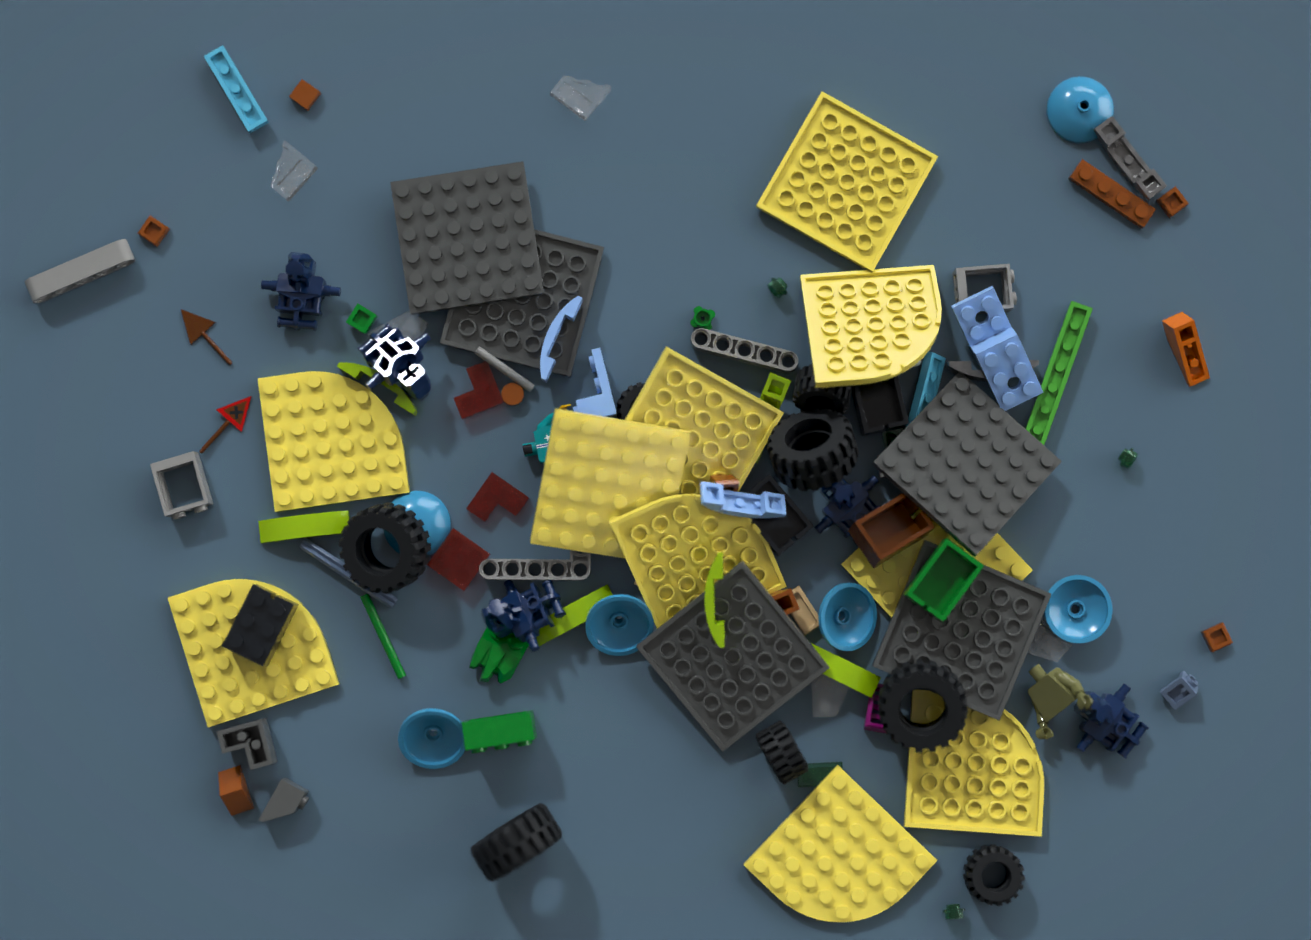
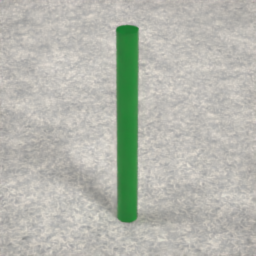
(381, 632)

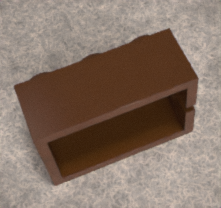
(890, 530)

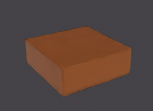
(305, 94)
(1172, 202)
(153, 231)
(1216, 637)

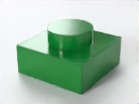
(361, 319)

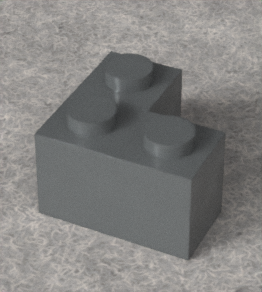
(254, 738)

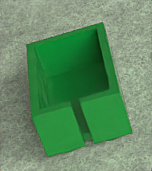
(943, 580)
(499, 731)

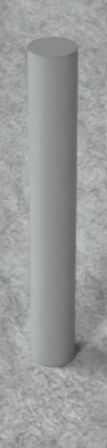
(500, 366)

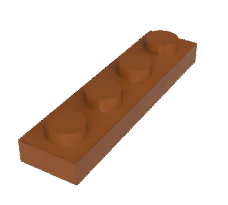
(1112, 194)

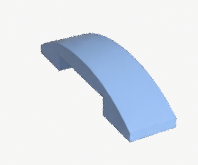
(570, 312)
(742, 504)

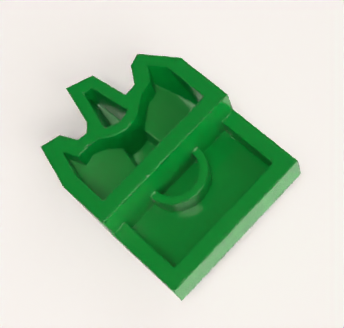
(497, 656)

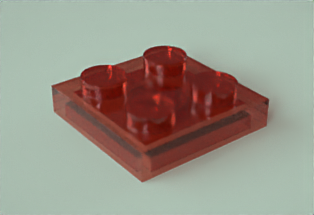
(458, 559)

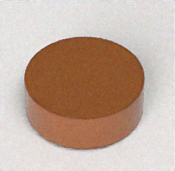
(512, 394)

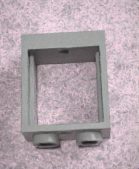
(1007, 279)
(176, 462)

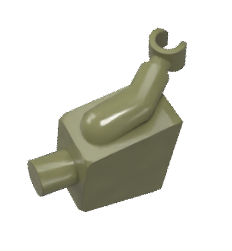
(1052, 695)

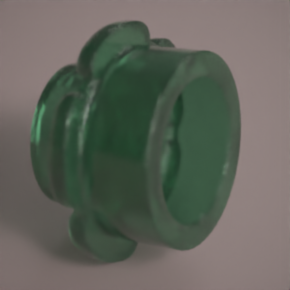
(777, 287)
(1127, 458)
(953, 911)

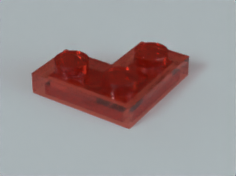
(485, 392)
(495, 492)

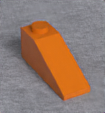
(1186, 347)

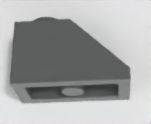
(285, 800)

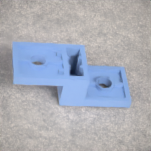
(997, 348)
(603, 403)

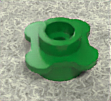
(699, 312)

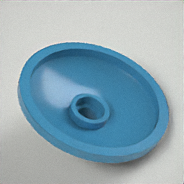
(1069, 118)
(431, 512)
(1093, 609)
(856, 617)
(621, 635)
(428, 747)

